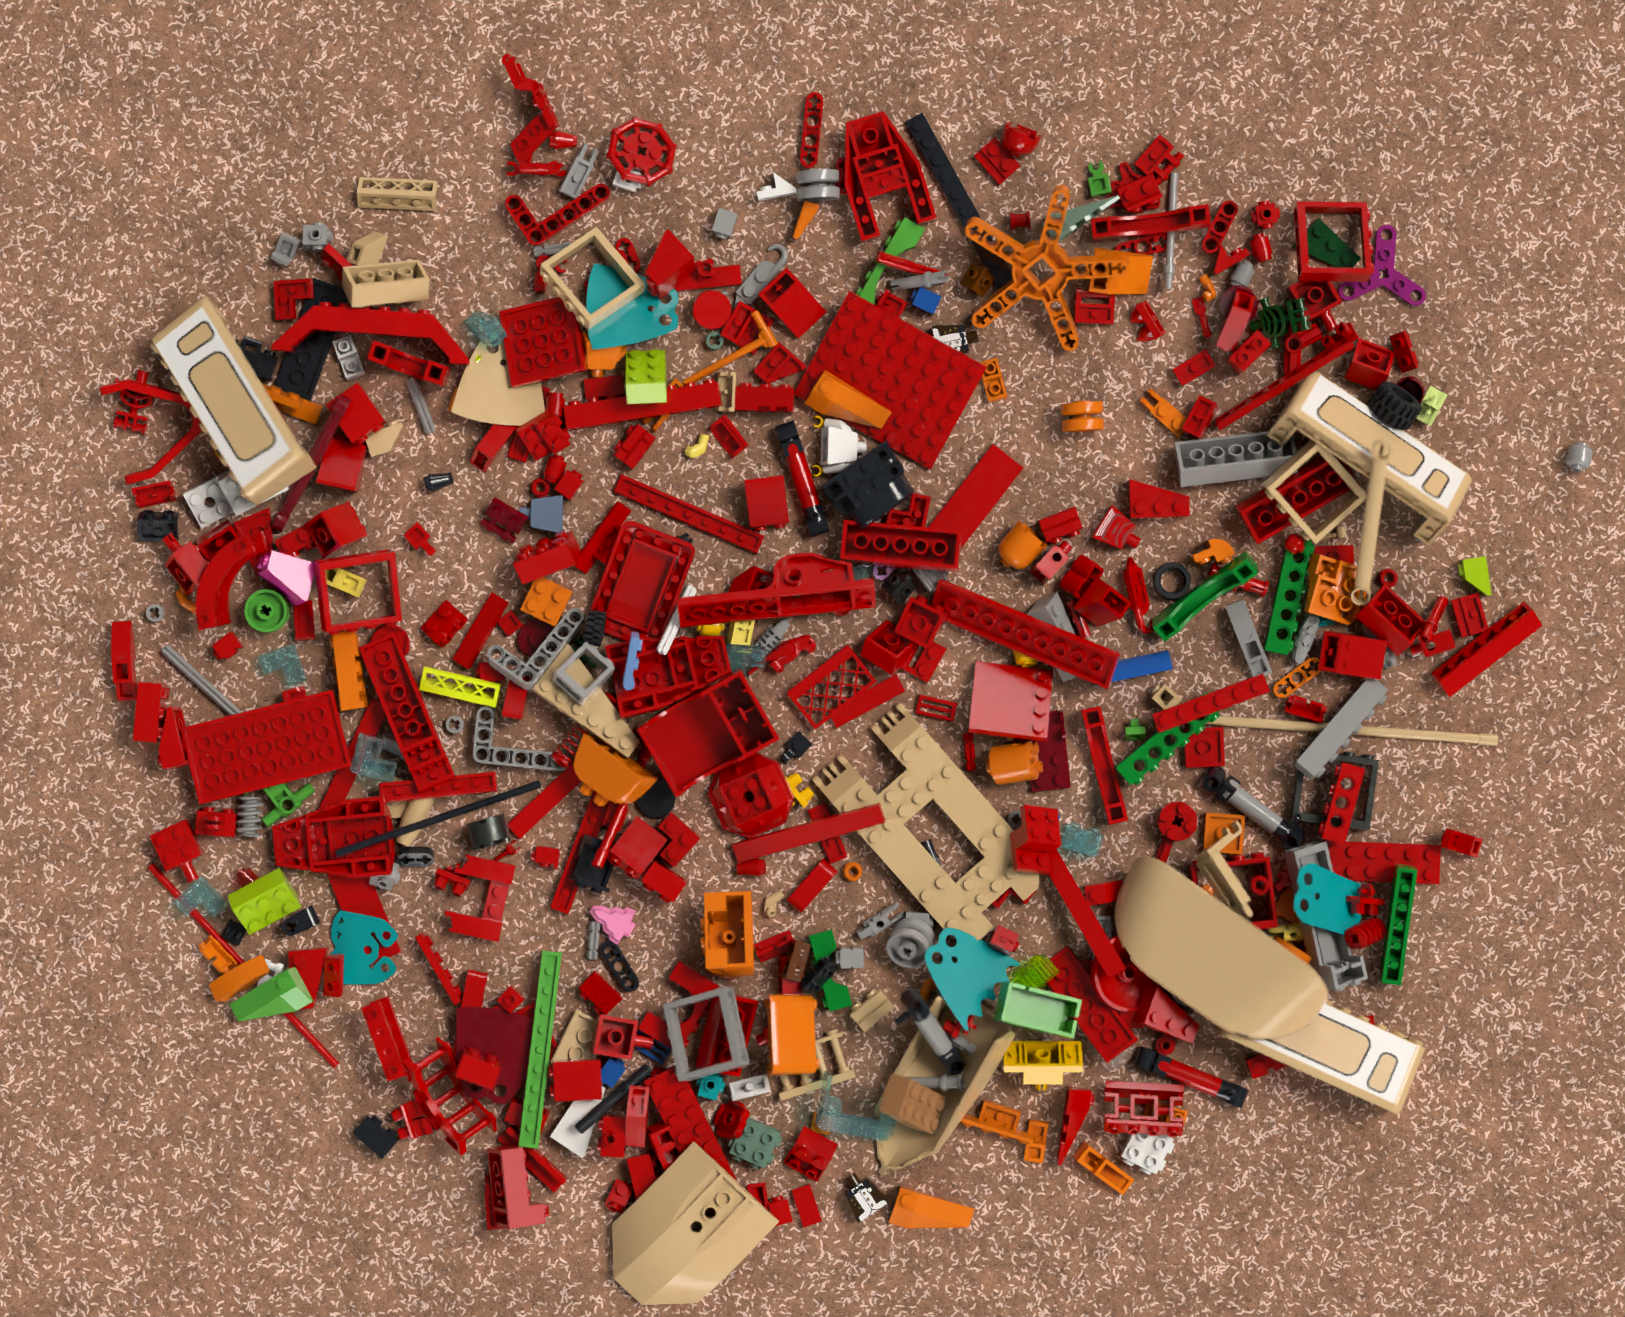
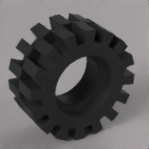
(595, 627)

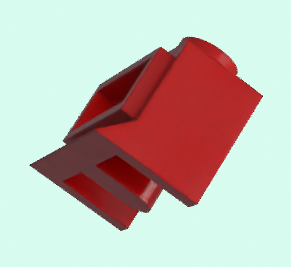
(661, 1144)

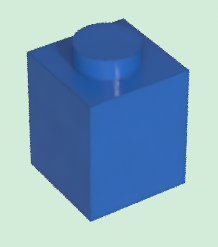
(925, 300)
(612, 1071)

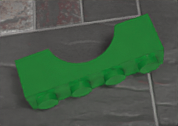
(836, 994)

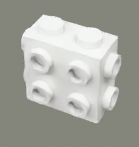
(1147, 1151)

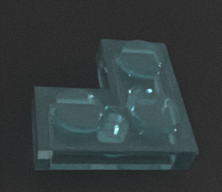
(745, 656)
(288, 660)
(201, 893)

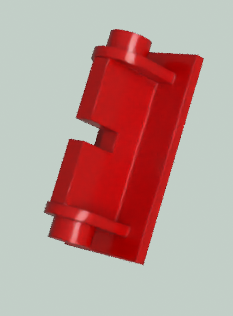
(1402, 348)
(1297, 706)
(773, 946)

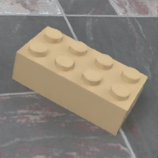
(385, 283)

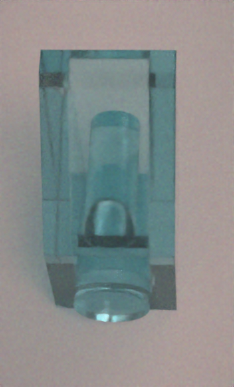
(485, 328)

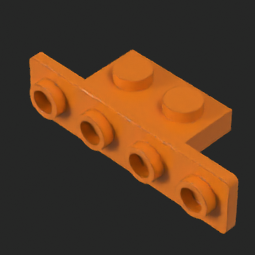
(294, 405)
(1000, 1120)

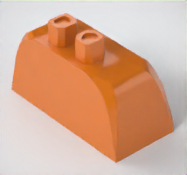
(609, 773)

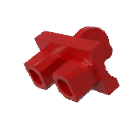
(1342, 330)
(444, 877)
(1365, 901)
(954, 1028)

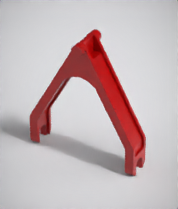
(164, 394)

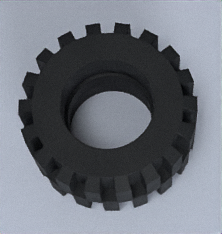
(1395, 405)

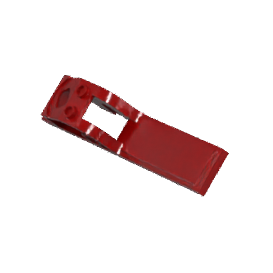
(793, 575)

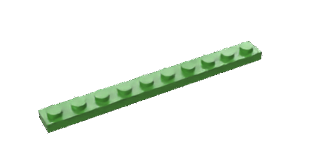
(539, 1049)

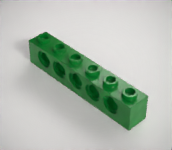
(1272, 642)
(1126, 767)
(1398, 924)

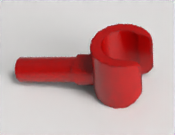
(509, 850)

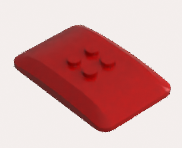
(642, 581)

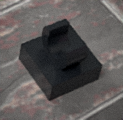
(234, 932)

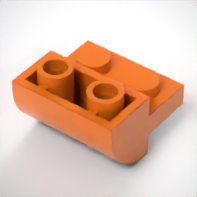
(1218, 550)

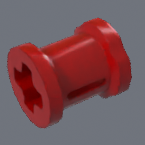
(1020, 220)

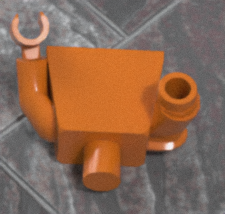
(601, 359)

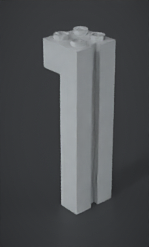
(1328, 949)

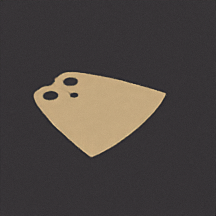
(487, 392)

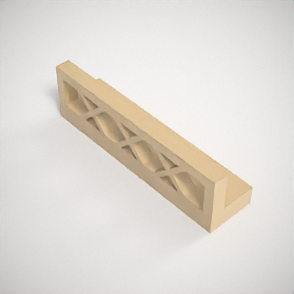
(396, 196)

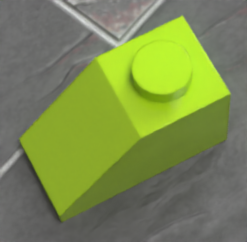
(1476, 574)

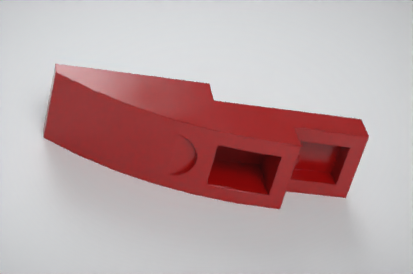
(123, 659)

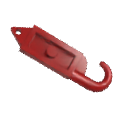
(1137, 594)

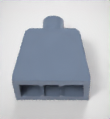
(546, 513)

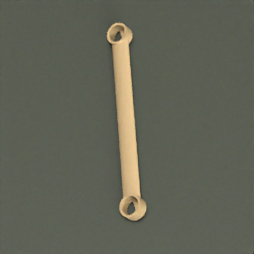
(1371, 522)

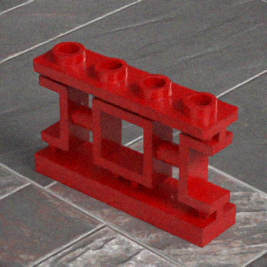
(1143, 1094)

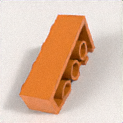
(349, 670)

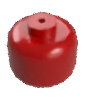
(1295, 543)

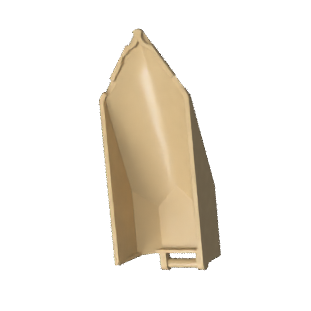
(991, 1043)

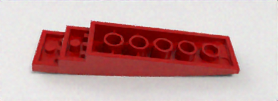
(407, 712)

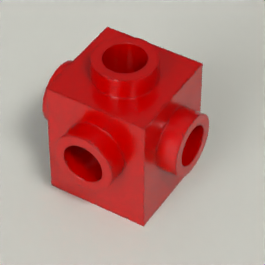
(1258, 217)

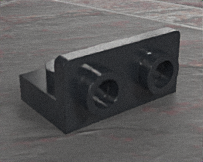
(157, 525)

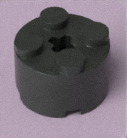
(488, 832)

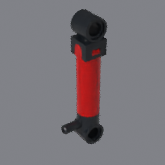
(802, 478)
(1191, 1076)

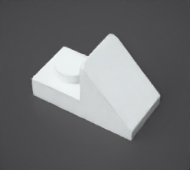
(782, 189)

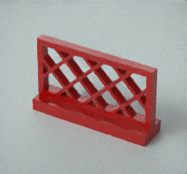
(819, 674)

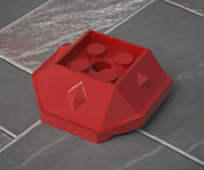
(771, 796)

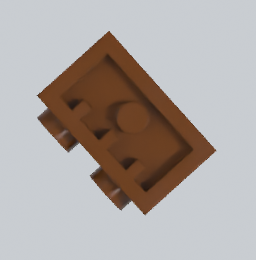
(796, 960)

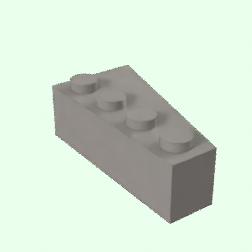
(1052, 611)

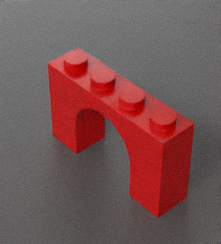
(408, 364)
(696, 984)

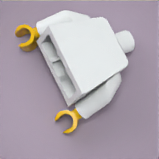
(838, 446)

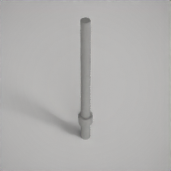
(1169, 268)

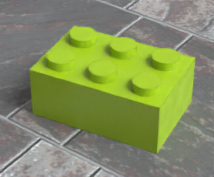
(646, 376)
(264, 901)

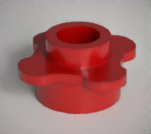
(706, 263)

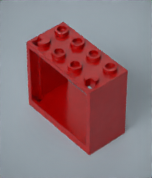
(1240, 860)

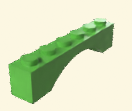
(905, 238)

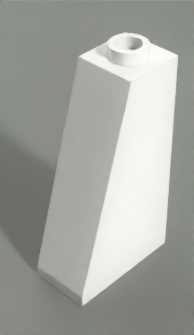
(565, 1130)

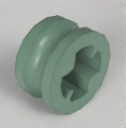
(714, 347)

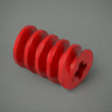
(1365, 933)

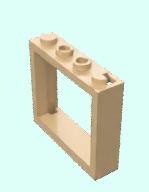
(615, 260)
(1291, 466)

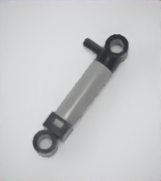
(1230, 791)
(931, 1030)

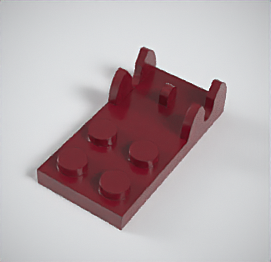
(1053, 756)

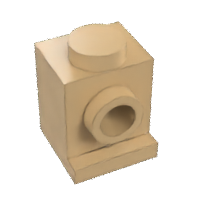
(1173, 698)

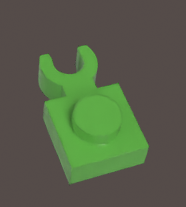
(1100, 182)

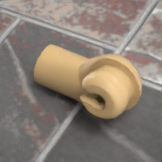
(771, 903)

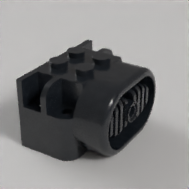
(869, 487)

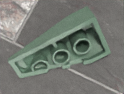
(1081, 215)

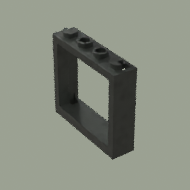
(1347, 757)

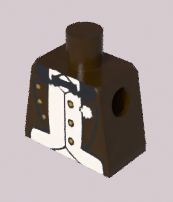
(955, 336)
(864, 1197)

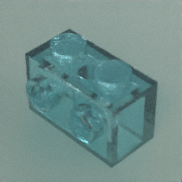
(1082, 840)

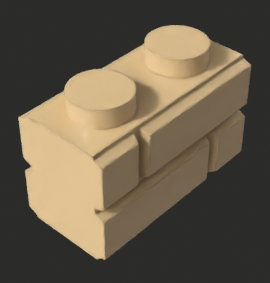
(871, 1010)

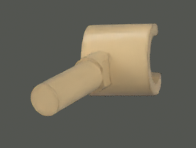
(1340, 533)

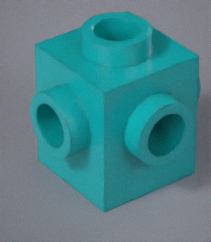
(710, 1092)

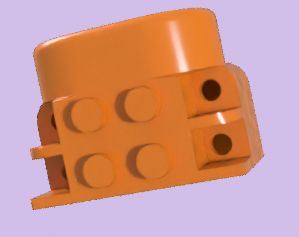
(728, 934)

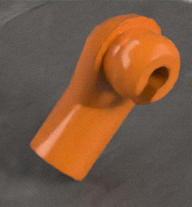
(1207, 284)

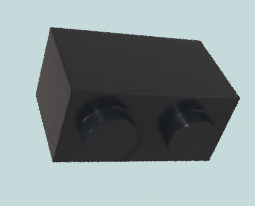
(376, 1136)

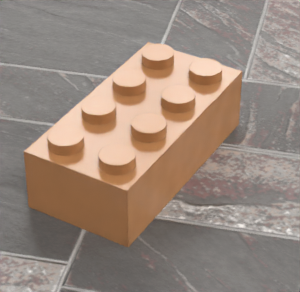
(912, 1104)

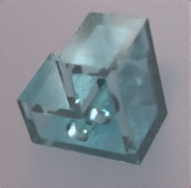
(367, 760)

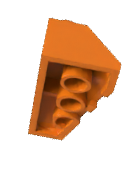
(840, 400)
(924, 1210)

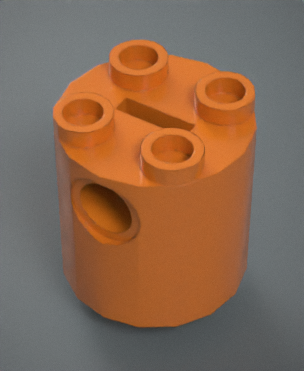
(1014, 762)

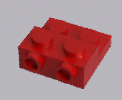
(544, 435)
(921, 621)

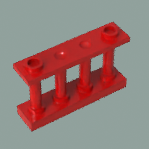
(387, 1037)

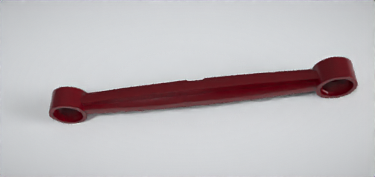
(316, 454)

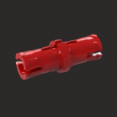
(1084, 630)

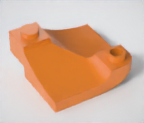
(1331, 589)

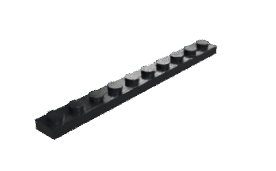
(955, 193)

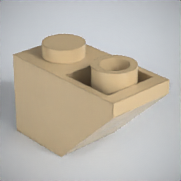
(367, 249)
(384, 440)

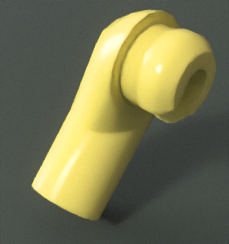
(699, 448)

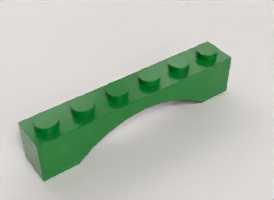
(1182, 611)

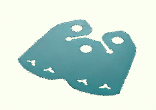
(355, 936)

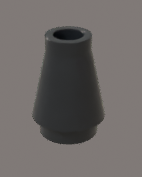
(437, 481)

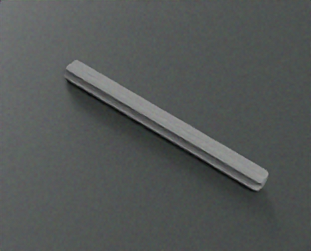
(200, 681)

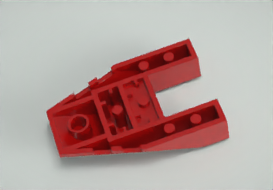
(881, 163)

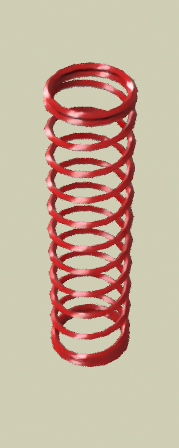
(555, 754)

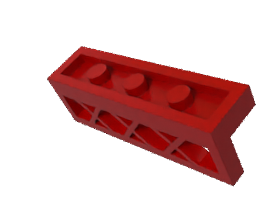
(535, 1161)

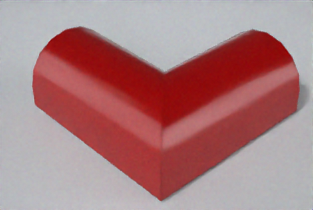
(916, 514)

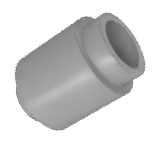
(1242, 274)

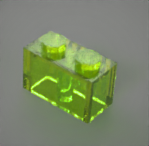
(1037, 973)

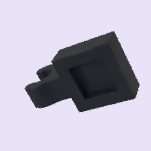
(797, 746)

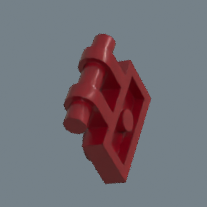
(506, 516)

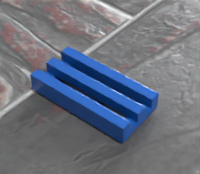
(651, 1055)

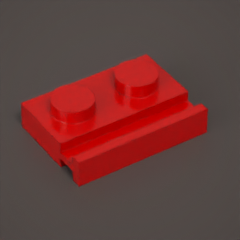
(997, 161)
(334, 260)
(1469, 615)

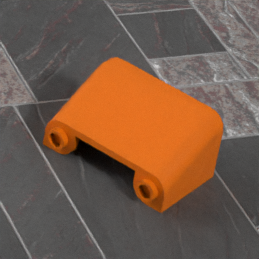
(791, 1034)

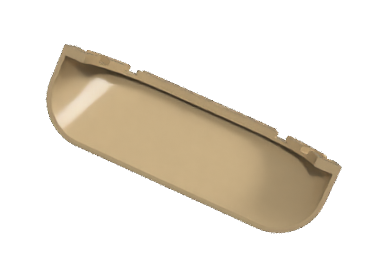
(1213, 955)

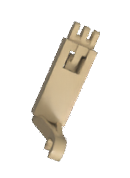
(1221, 876)

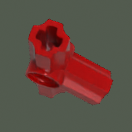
(1292, 358)

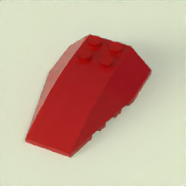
(668, 677)
(312, 839)

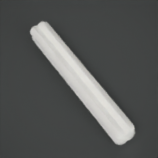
(673, 625)

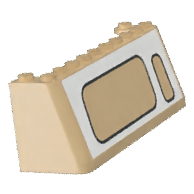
(231, 402)
(1350, 429)
(1347, 1055)

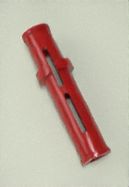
(1430, 625)

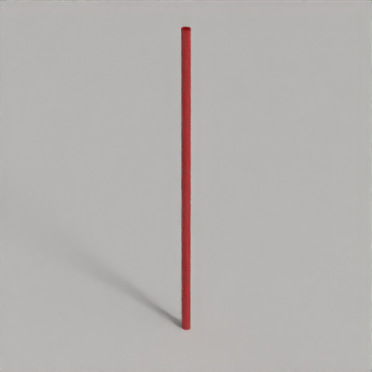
(211, 931)

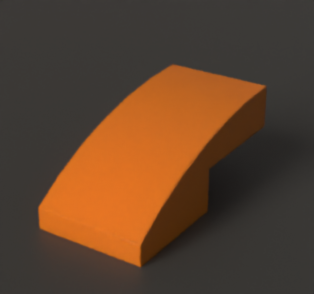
(1035, 1151)

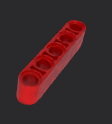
(473, 994)

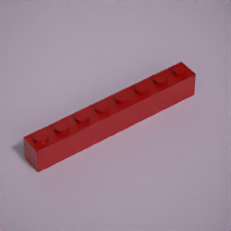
(616, 409)

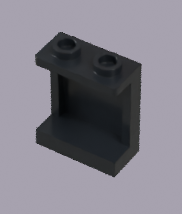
(584, 873)

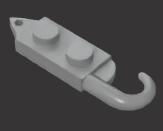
(761, 277)

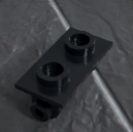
(813, 982)

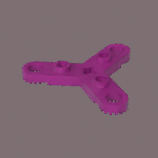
(1396, 282)

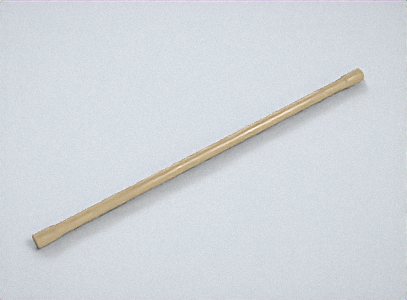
(1481, 739)

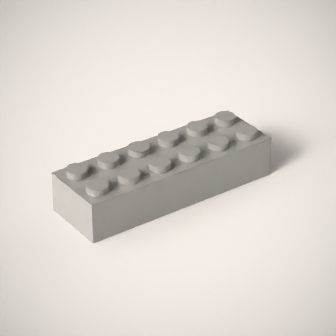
(1230, 458)

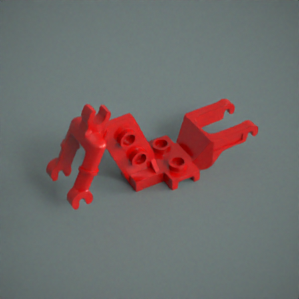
(537, 130)

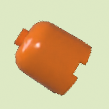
(1020, 547)

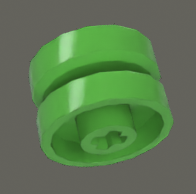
(256, 606)

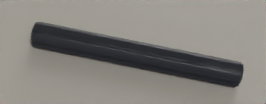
(614, 1098)

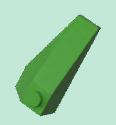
(275, 996)

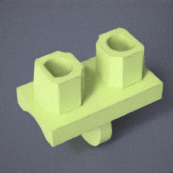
(1431, 405)

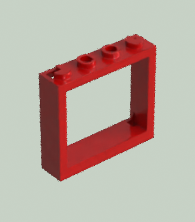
(1308, 273)
(352, 560)

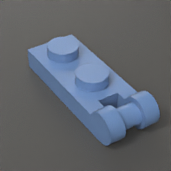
(631, 661)

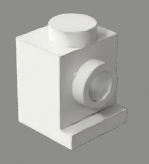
(632, 186)

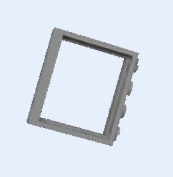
(733, 1029)

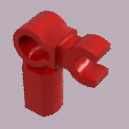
(538, 284)

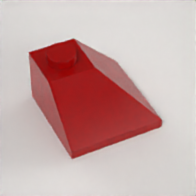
(752, 579)

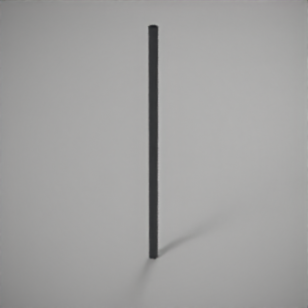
(438, 818)

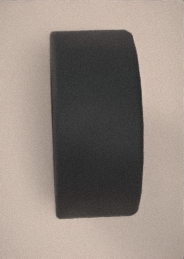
(1172, 595)

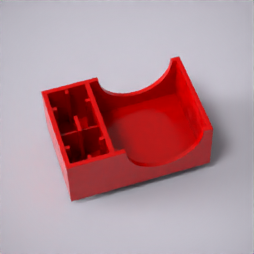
(707, 731)

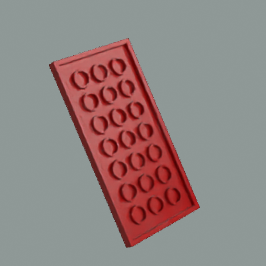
(266, 747)

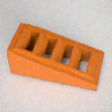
(807, 213)

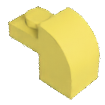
(345, 581)

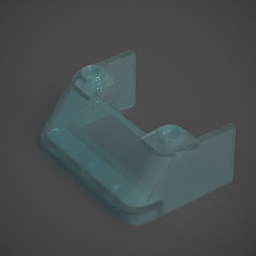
(832, 1120)

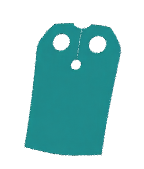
(1331, 909)

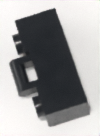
(262, 363)

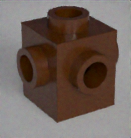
(977, 279)

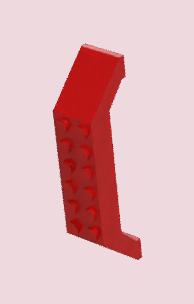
(371, 322)

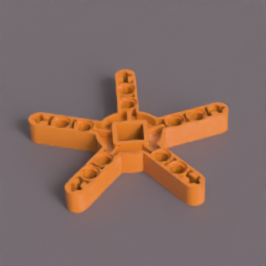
(1025, 281)

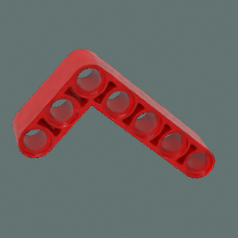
(558, 216)

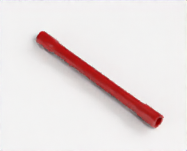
(603, 850)

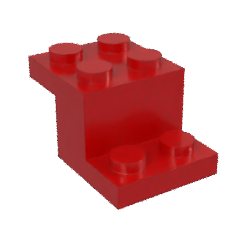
(1035, 839)

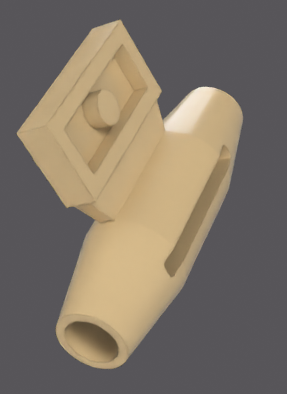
(410, 812)

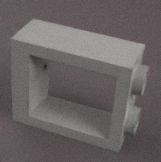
(570, 686)

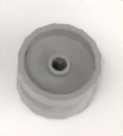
(818, 185)
(910, 942)

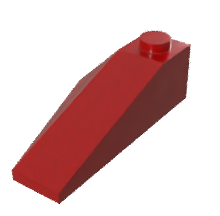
(1075, 1110)

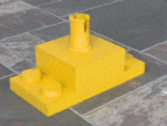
(1043, 1060)

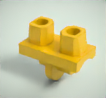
(804, 796)

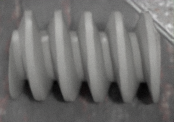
(249, 816)

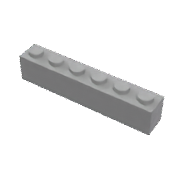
(1340, 728)

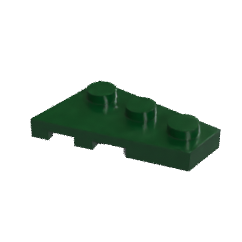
(1329, 247)

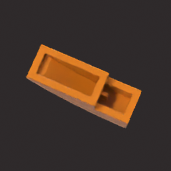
(239, 978)
(1103, 1168)

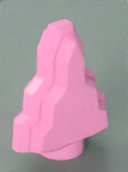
(614, 921)

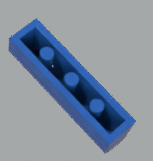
(1142, 665)

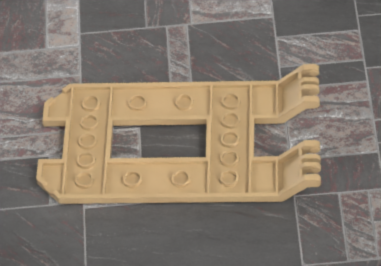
(928, 777)

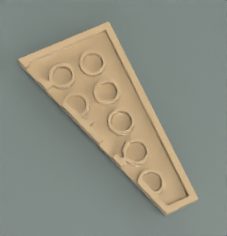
(595, 713)

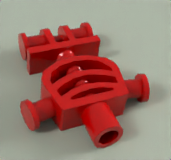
(142, 377)

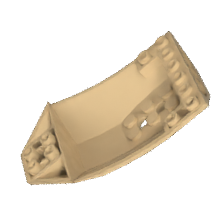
(653, 1240)

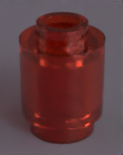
(246, 877)

